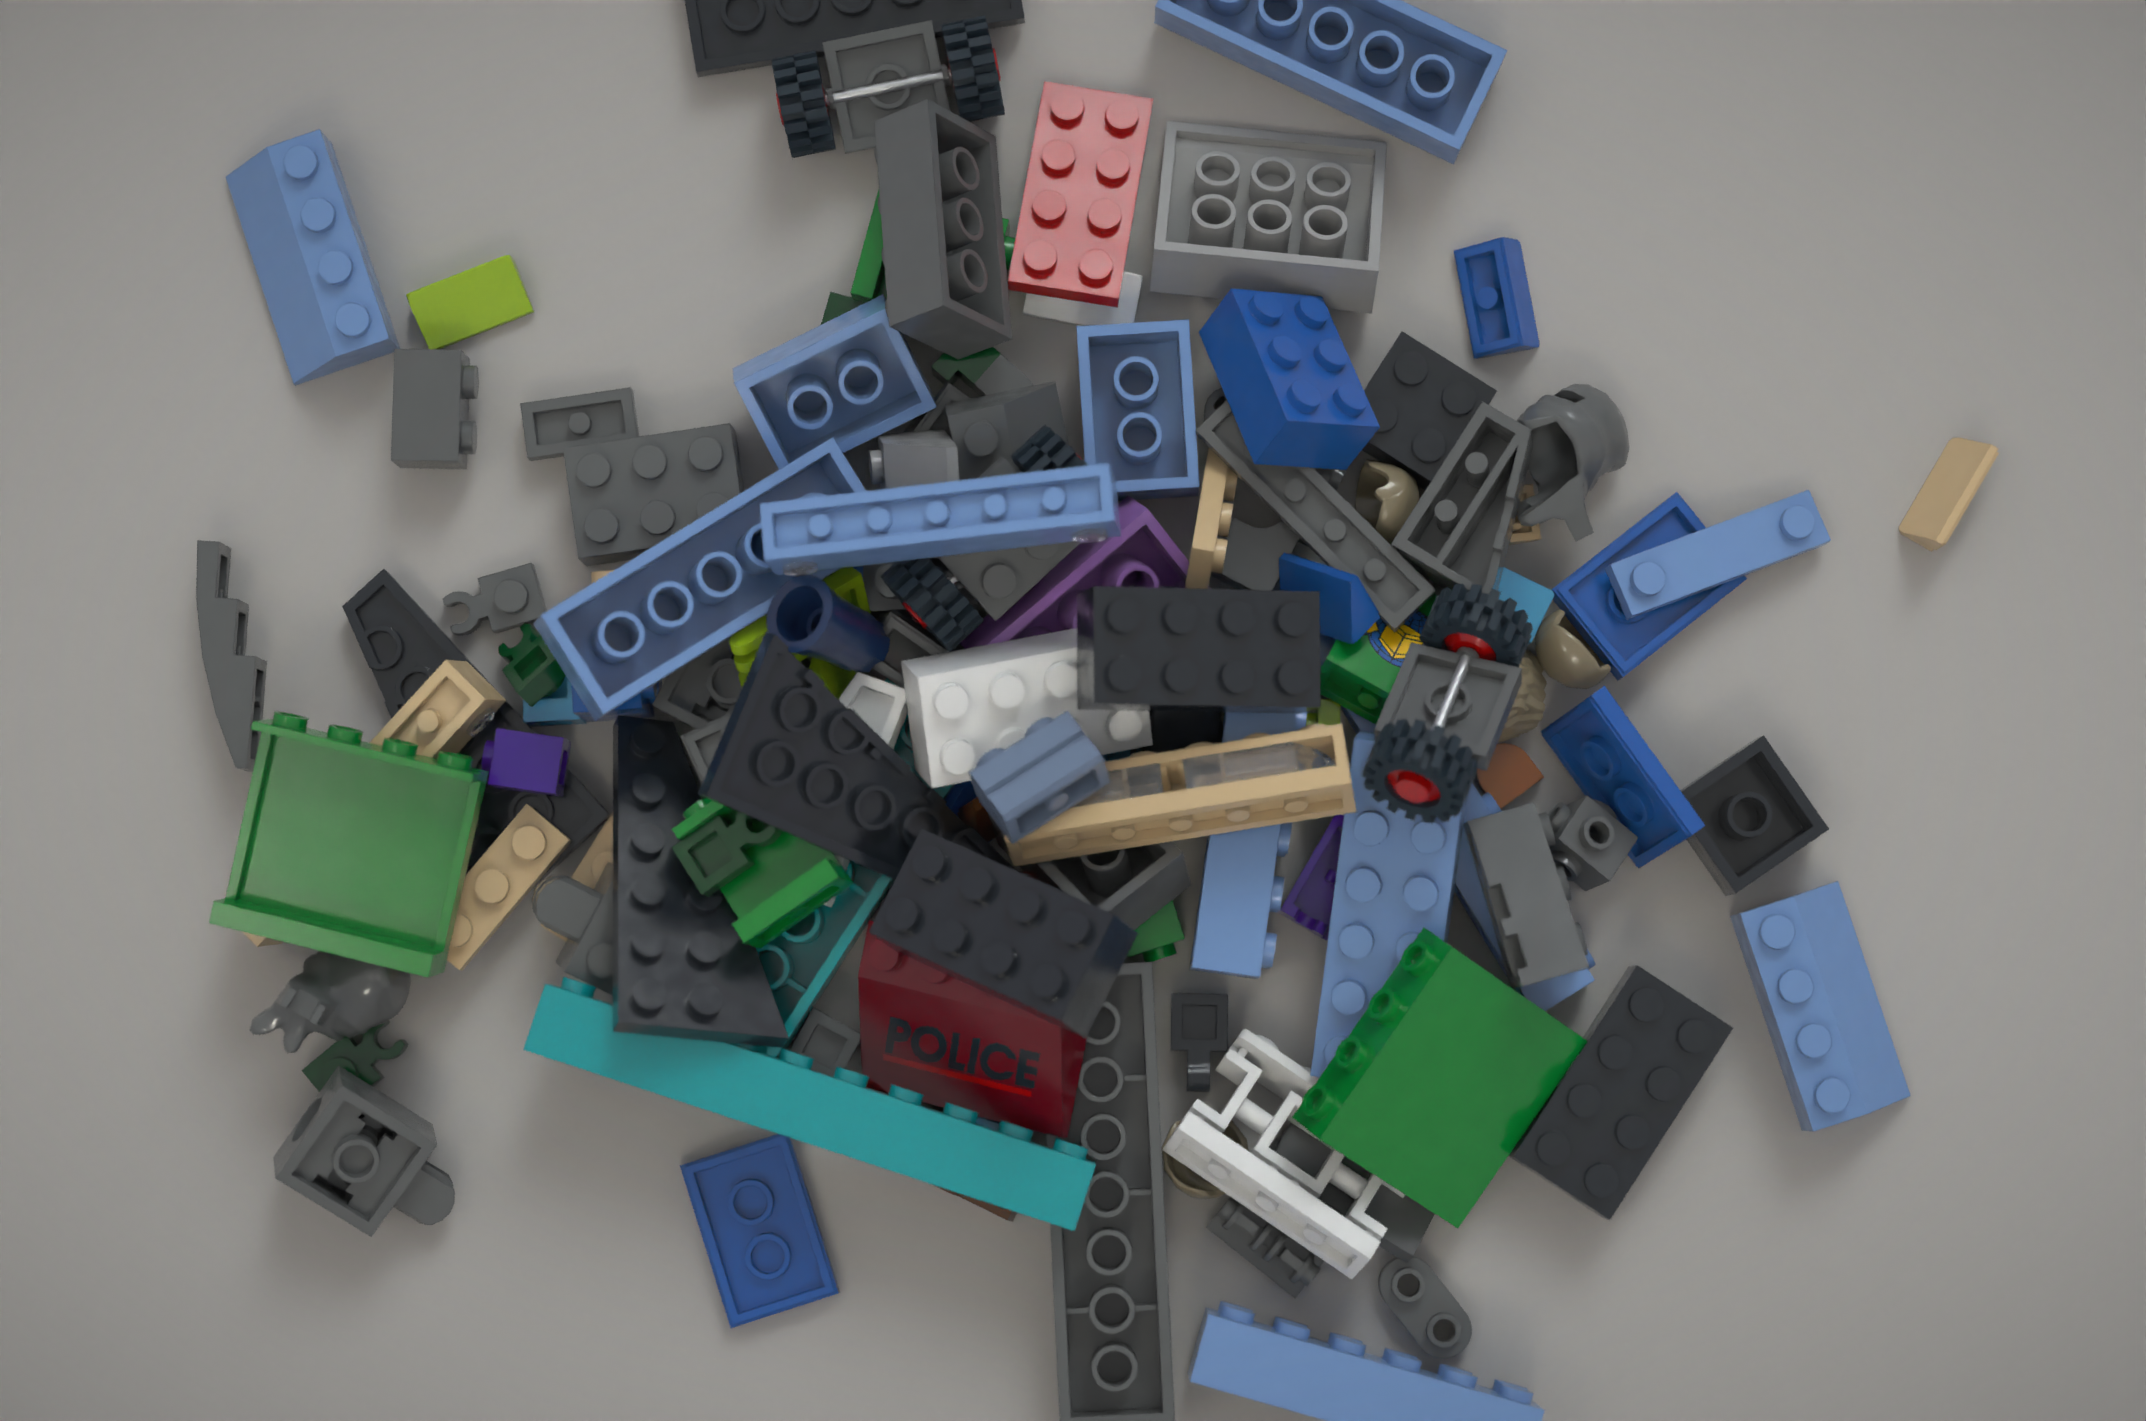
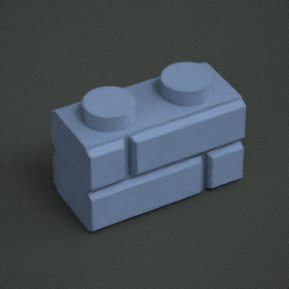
(1038, 776)

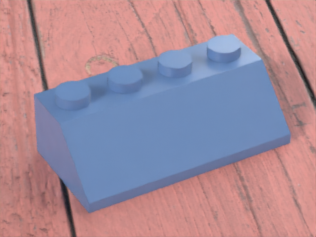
(311, 257)
(1820, 1007)

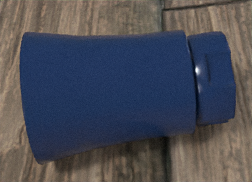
(826, 626)

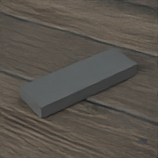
(1402, 1216)

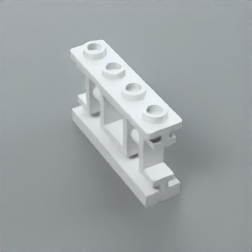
(1264, 1178)

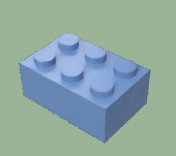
(834, 382)
(1140, 406)

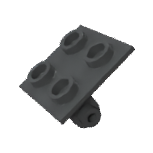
(1266, 1246)

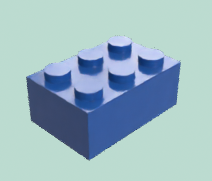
(1288, 379)

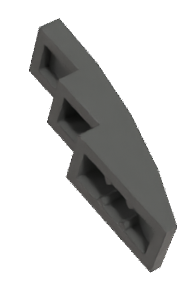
(233, 678)

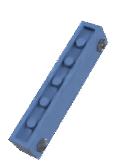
(940, 519)

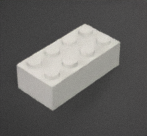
(991, 696)

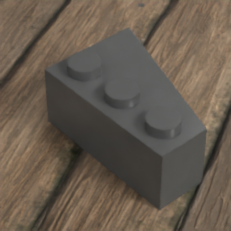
(1471, 505)
(1526, 895)

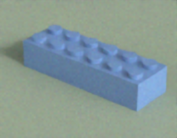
(1358, 56)
(683, 590)
(1240, 878)
(1387, 888)
(1337, 1376)

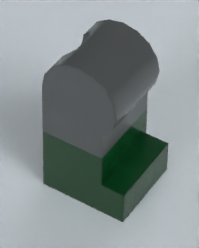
(983, 372)

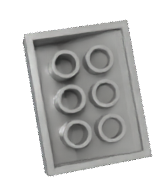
(1269, 214)

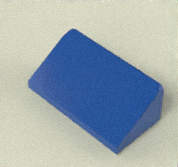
(1496, 298)
(1344, 602)

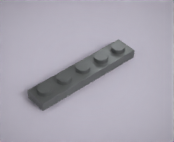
(1323, 522)

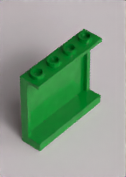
(353, 845)
(1439, 1078)

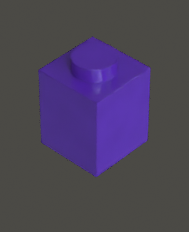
(527, 762)

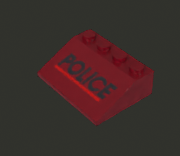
(963, 1044)

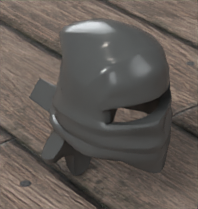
(1574, 443)
(334, 999)

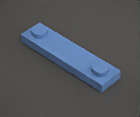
(1717, 554)

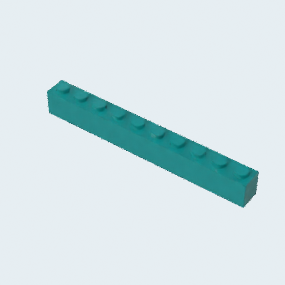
(820, 1108)

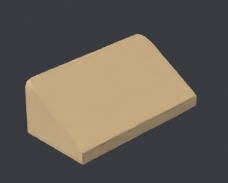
(1947, 492)

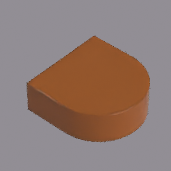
(1508, 774)

